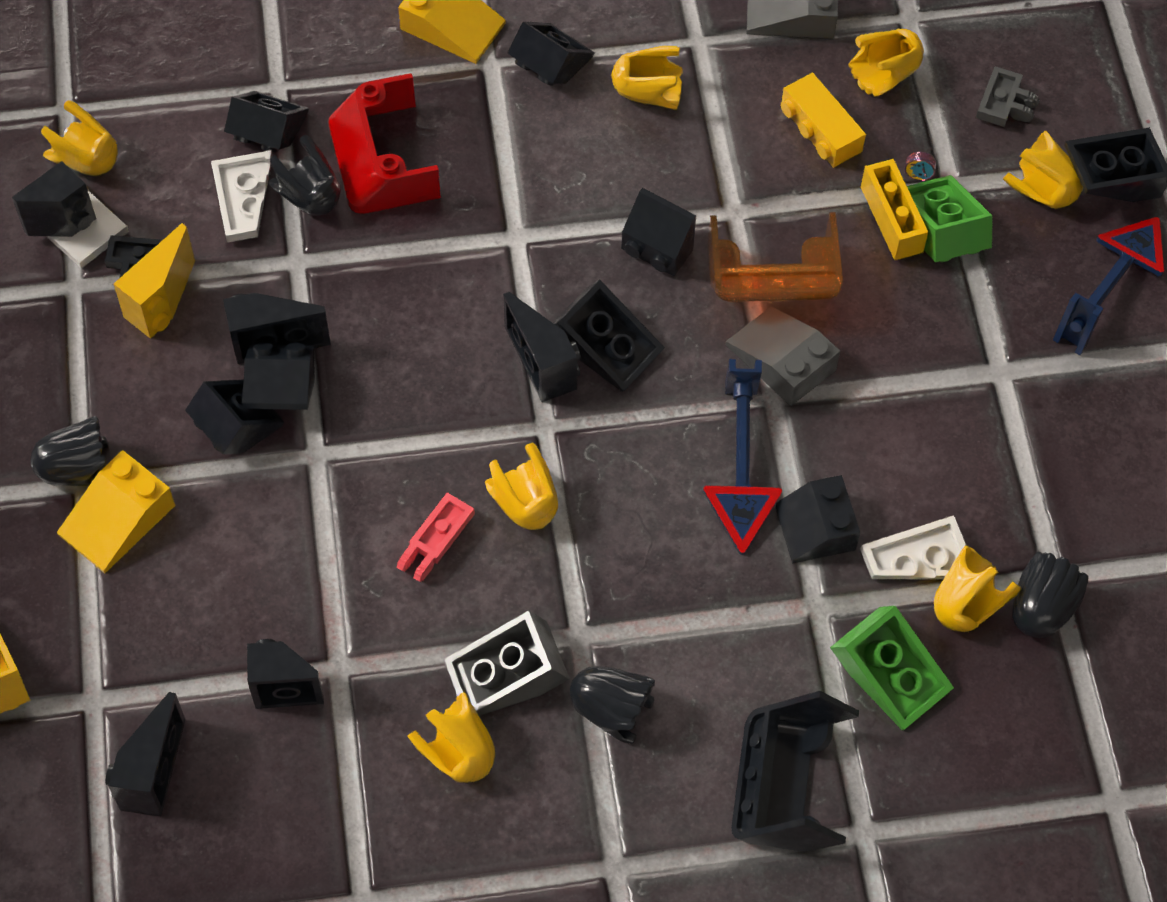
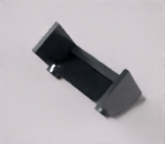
(776, 772)

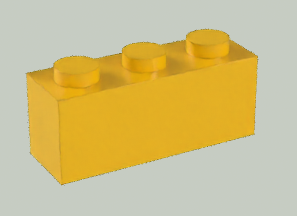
(822, 120)
(894, 209)

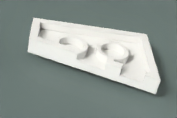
(241, 193)
(915, 553)

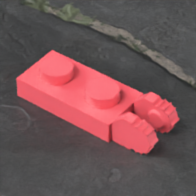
(436, 535)

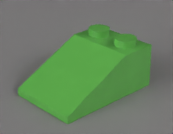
(952, 217)
(892, 666)

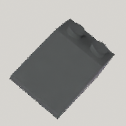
(792, 18)
(791, 353)
(508, 665)

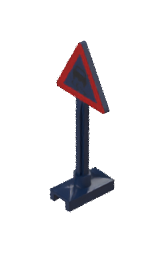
(1136, 244)
(742, 507)

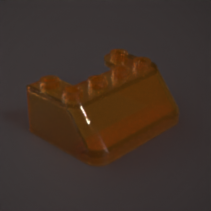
(814, 279)

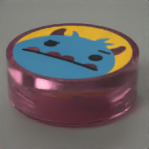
(920, 166)

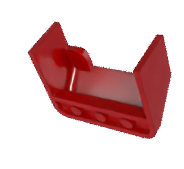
(373, 180)

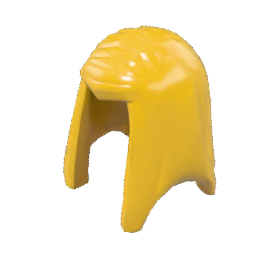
(885, 59)
(649, 77)
(85, 144)
(1047, 174)
(525, 493)
(969, 592)
(461, 743)

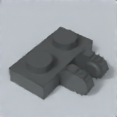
(1000, 97)

